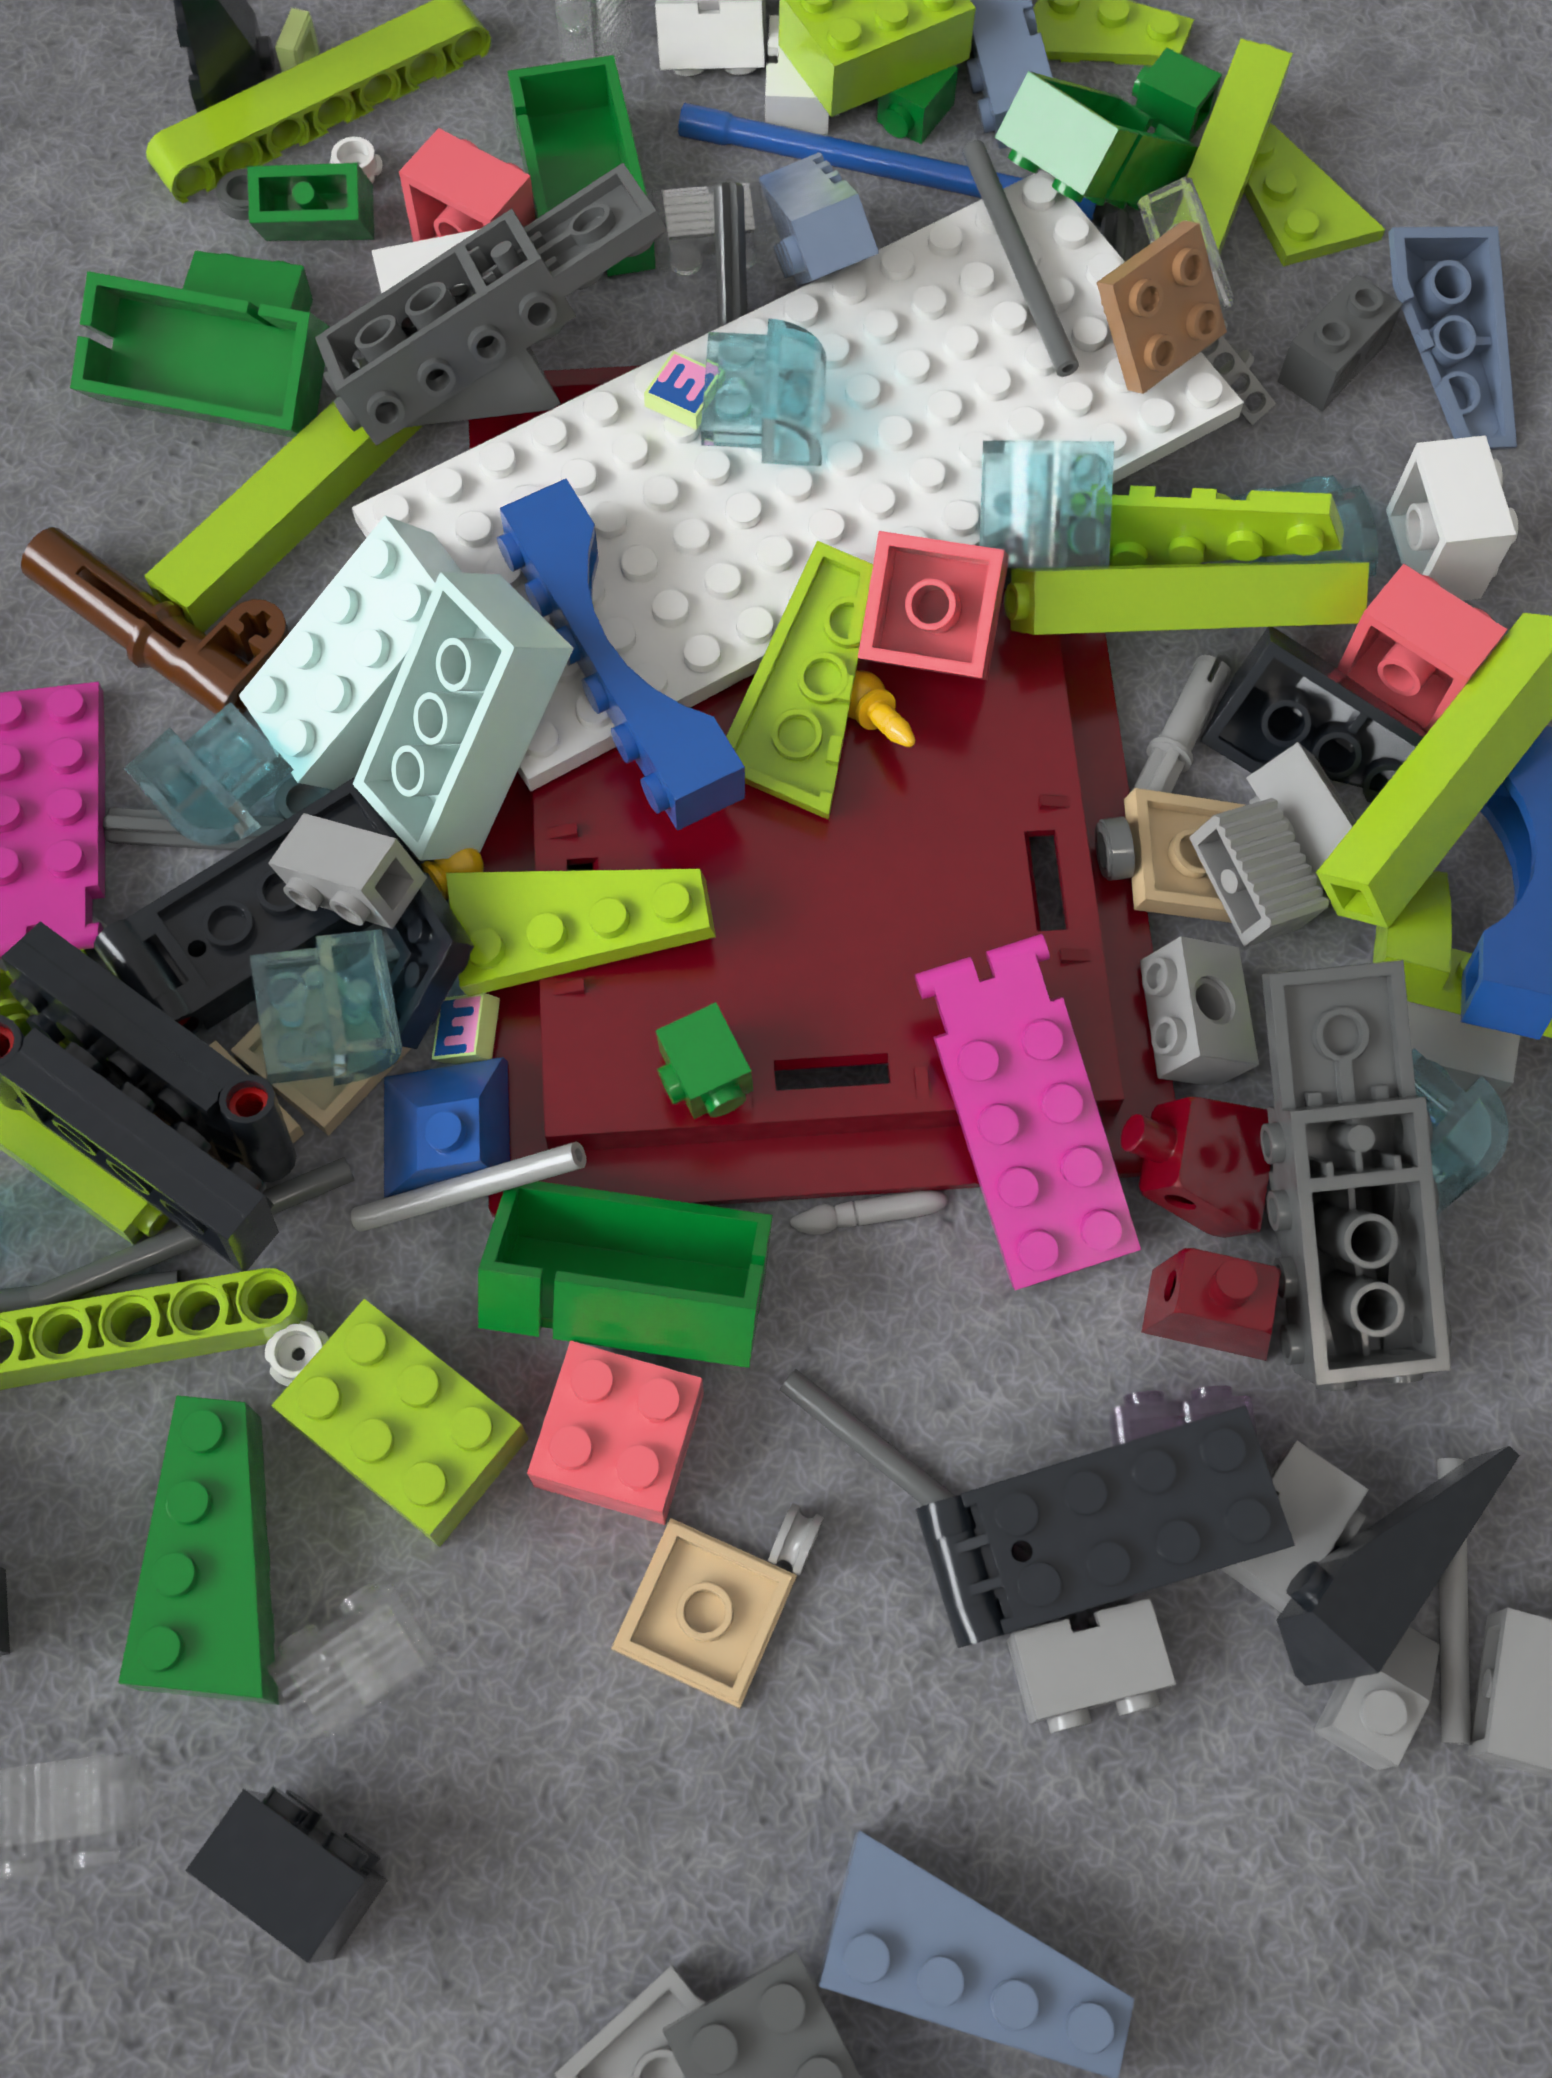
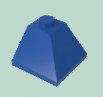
(444, 1123)

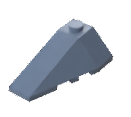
(1458, 321)

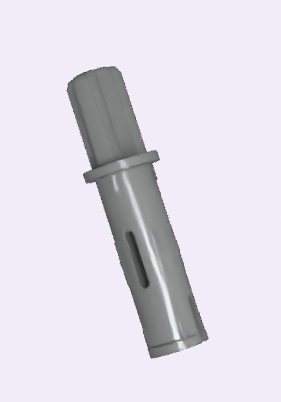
(1171, 751)

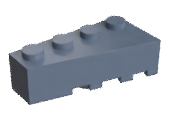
(1003, 51)
(816, 220)
(951, 1961)

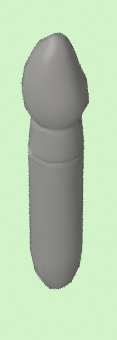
(826, 1217)

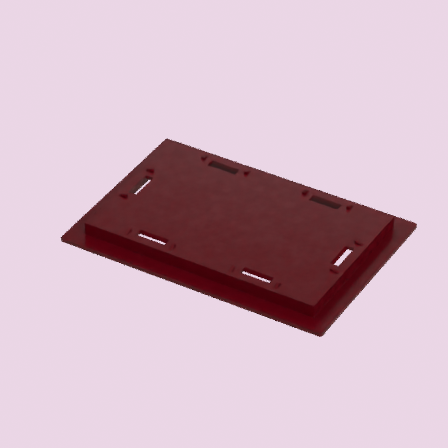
(829, 928)

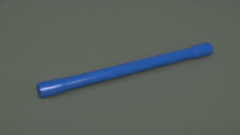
(725, 129)

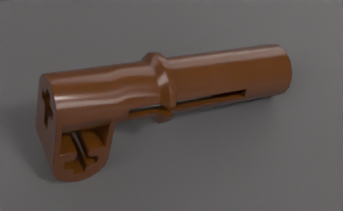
(157, 630)

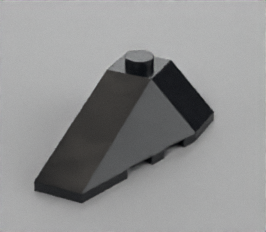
(222, 48)
(1296, 696)
(1365, 1594)

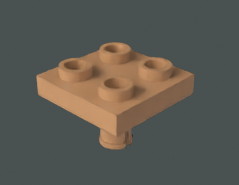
(1162, 306)

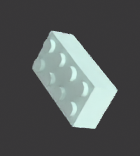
(339, 662)
(461, 714)

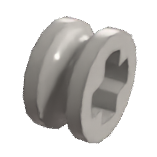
(796, 1539)

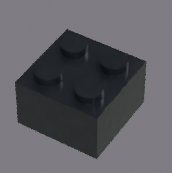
(289, 1873)

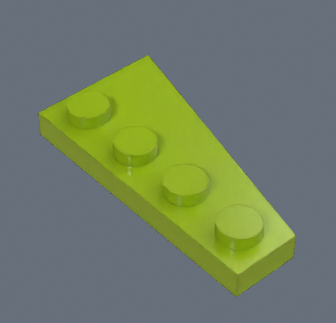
(1219, 528)
(802, 691)
(572, 920)

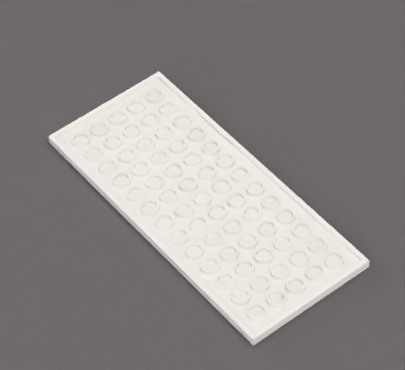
(920, 369)

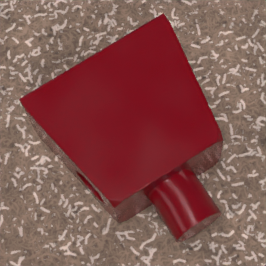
(1203, 1162)
(1215, 1302)

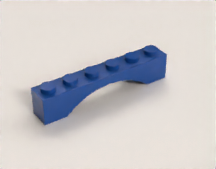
(679, 749)
(1511, 966)

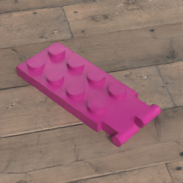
(52, 812)
(1028, 1115)

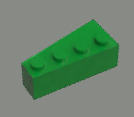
(205, 1576)

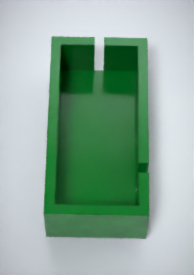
(574, 132)
(1091, 142)
(199, 355)
(625, 1272)

